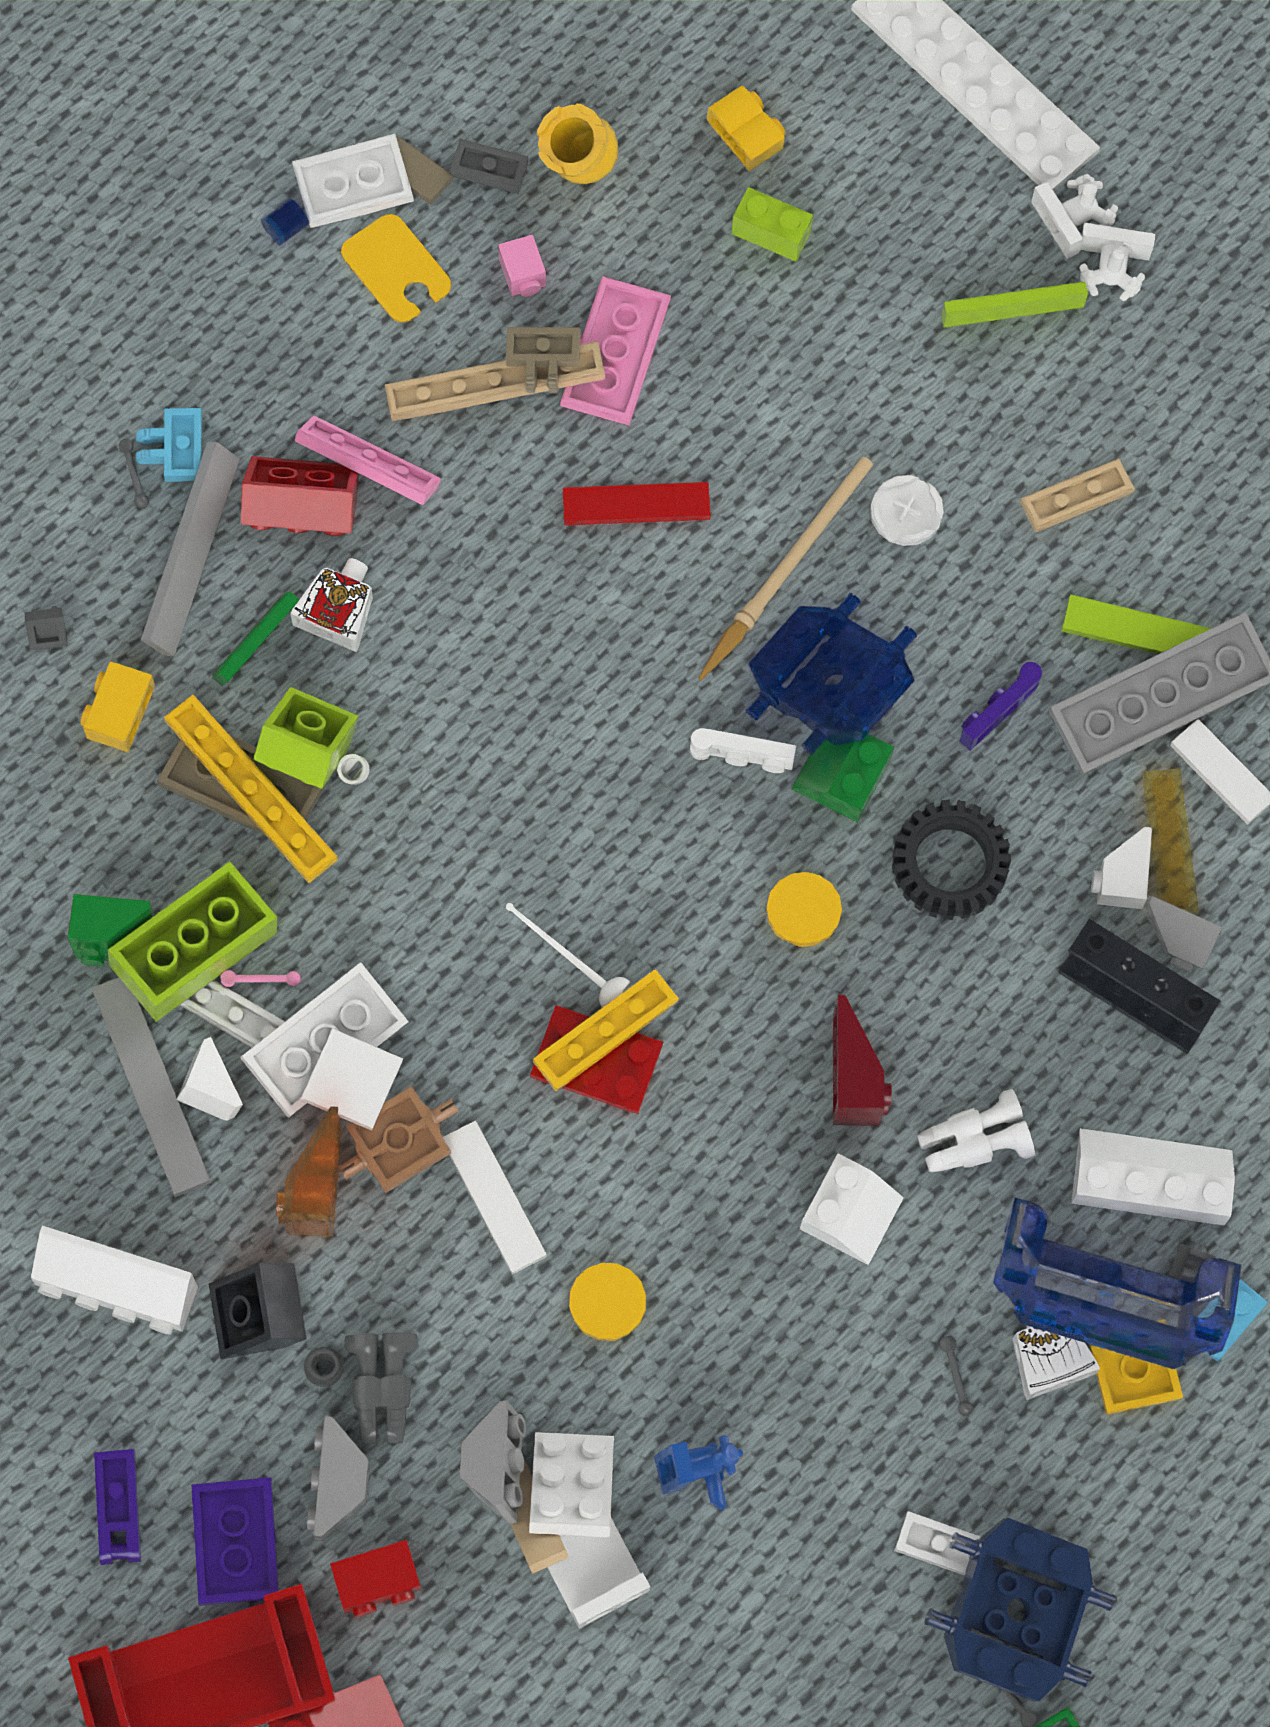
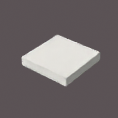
(352, 1078)

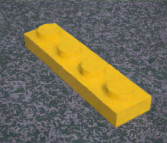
(605, 1030)

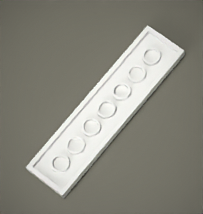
(982, 86)

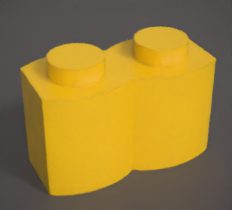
(746, 127)

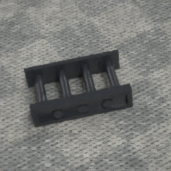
(1138, 986)

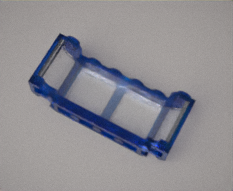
(1111, 1300)

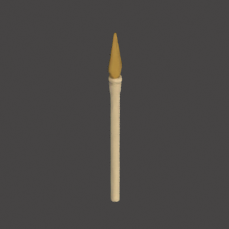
(753, 609)

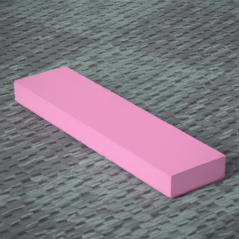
(367, 460)

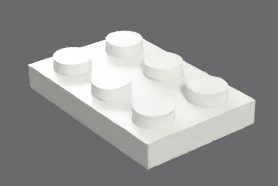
(572, 1484)

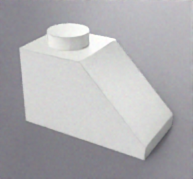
(1125, 873)

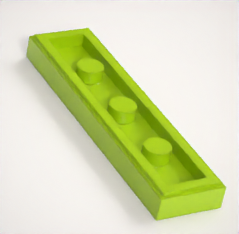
(1014, 304)
(1126, 626)

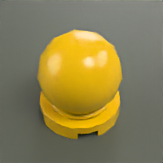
(577, 144)

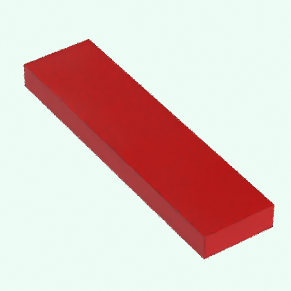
(636, 503)

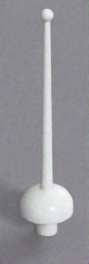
(610, 989)

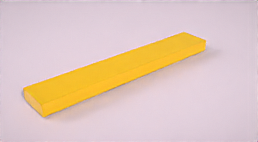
(251, 789)

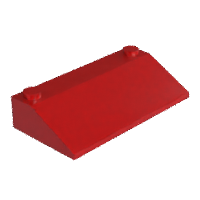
(213, 1673)

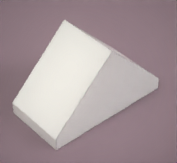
(209, 1084)

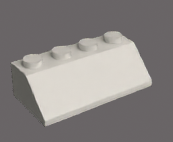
(1153, 1177)
(113, 1280)

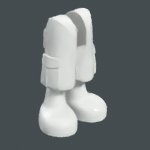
(968, 1141)

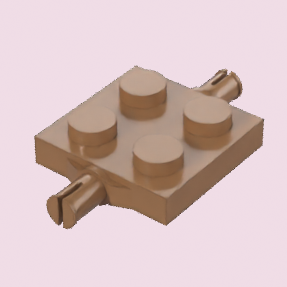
(402, 1140)

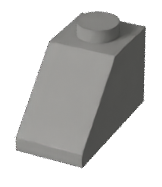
(1182, 934)

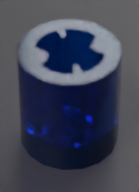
(285, 221)

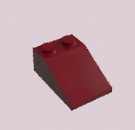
(858, 1076)

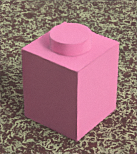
(522, 266)

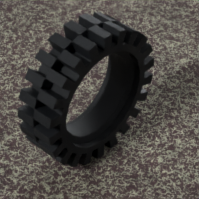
(946, 818)

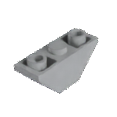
(494, 1461)
(339, 1480)

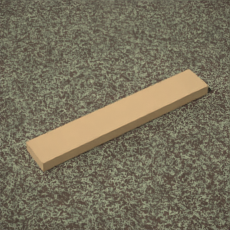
(483, 385)

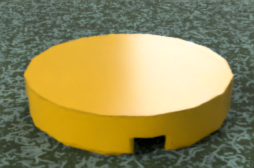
(804, 909)
(607, 1301)

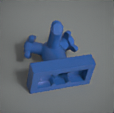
(682, 1466)

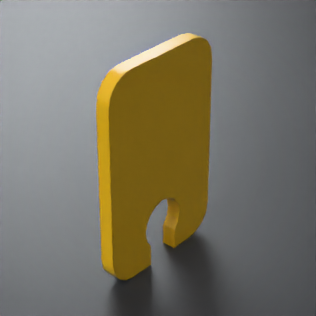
(391, 258)

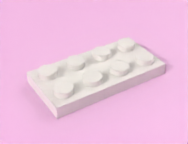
(290, 1053)

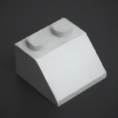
(851, 1209)

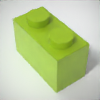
(772, 224)

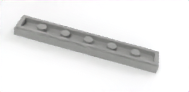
(190, 549)
(151, 1087)

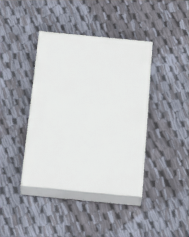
(353, 181)

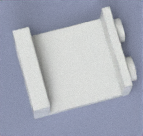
(597, 1575)

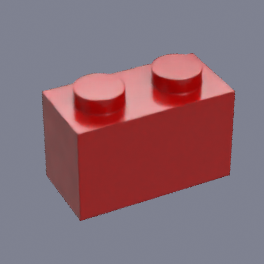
(376, 1578)

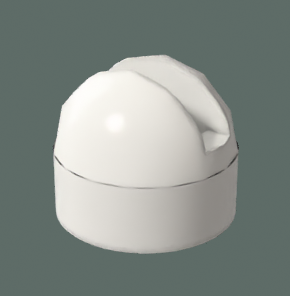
(350, 763)

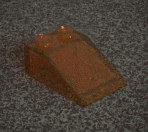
(311, 1186)

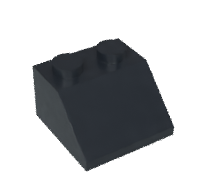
(257, 1309)

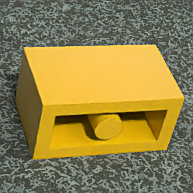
(118, 706)

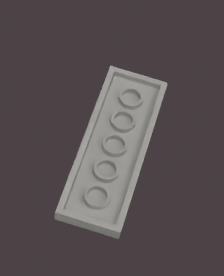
(1162, 693)

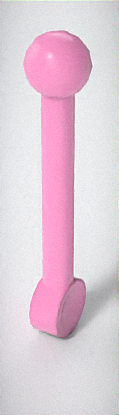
(229, 978)

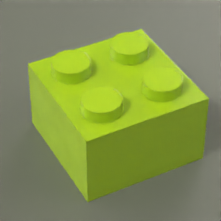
(305, 737)

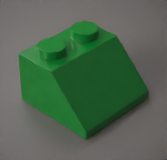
(844, 775)
(101, 923)

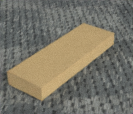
(1077, 495)
(538, 1549)

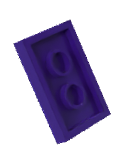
(234, 1541)

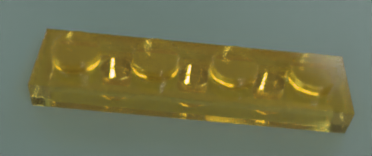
(1170, 839)

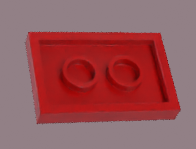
(615, 1079)

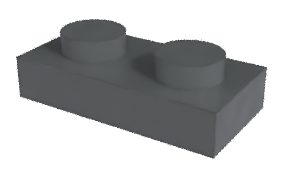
(489, 166)

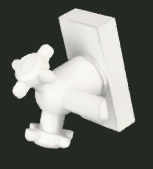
(1066, 216)
(1115, 248)

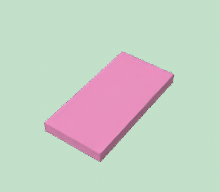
(627, 327)

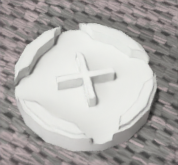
(906, 510)

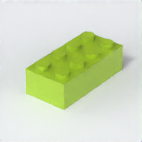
(192, 941)

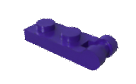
(1000, 706)
(117, 1505)

